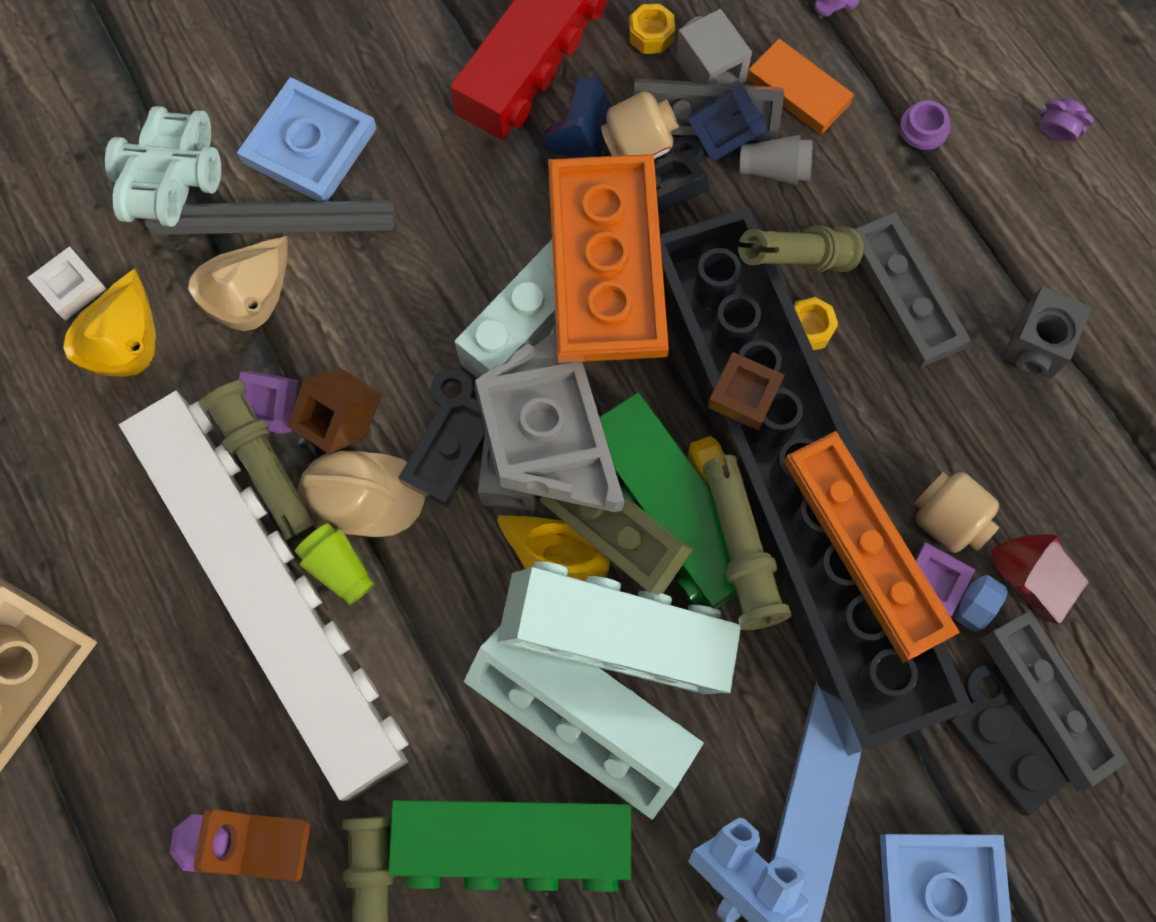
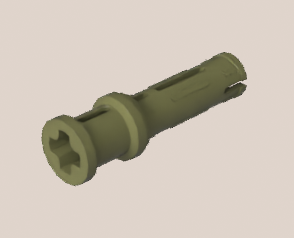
(814, 248)
(247, 438)
(749, 566)
(368, 866)

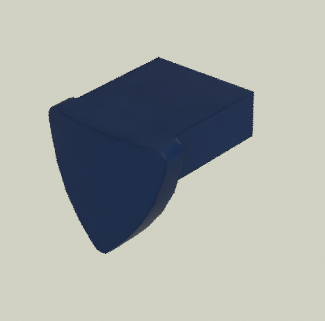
(728, 121)
(580, 132)

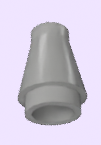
(778, 159)

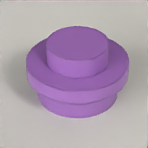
(925, 125)

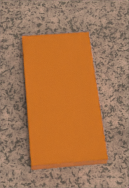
(607, 259)

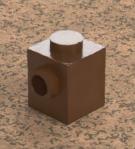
(334, 410)

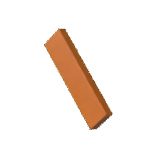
(870, 547)

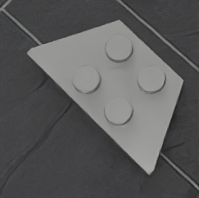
(547, 429)

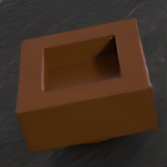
(745, 391)

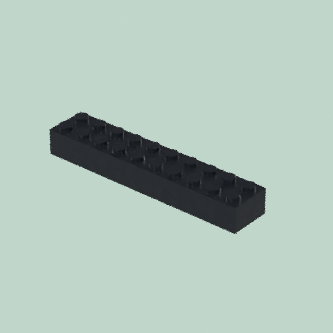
(744, 309)

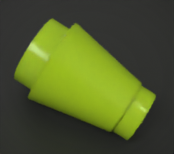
(334, 563)

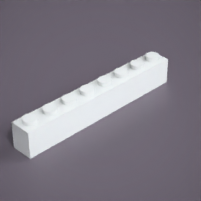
(265, 597)

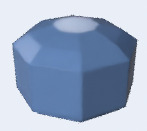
(980, 603)

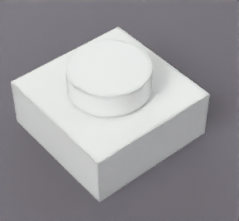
(67, 283)

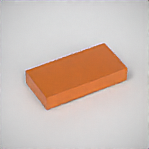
(807, 89)

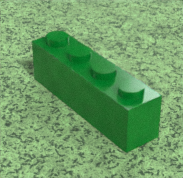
(670, 490)
(510, 842)

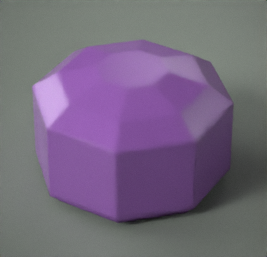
(186, 838)

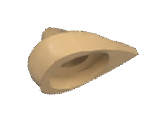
(240, 279)

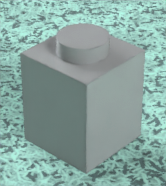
(712, 50)

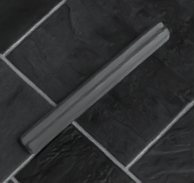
(280, 217)

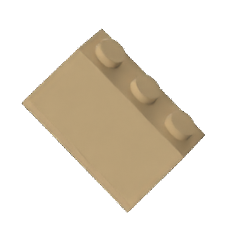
(36, 663)

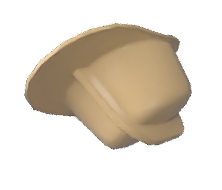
(359, 493)

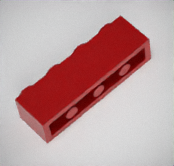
(519, 61)

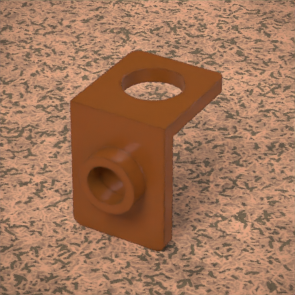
(257, 848)

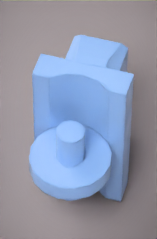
(746, 880)

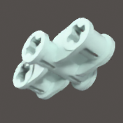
(157, 172)

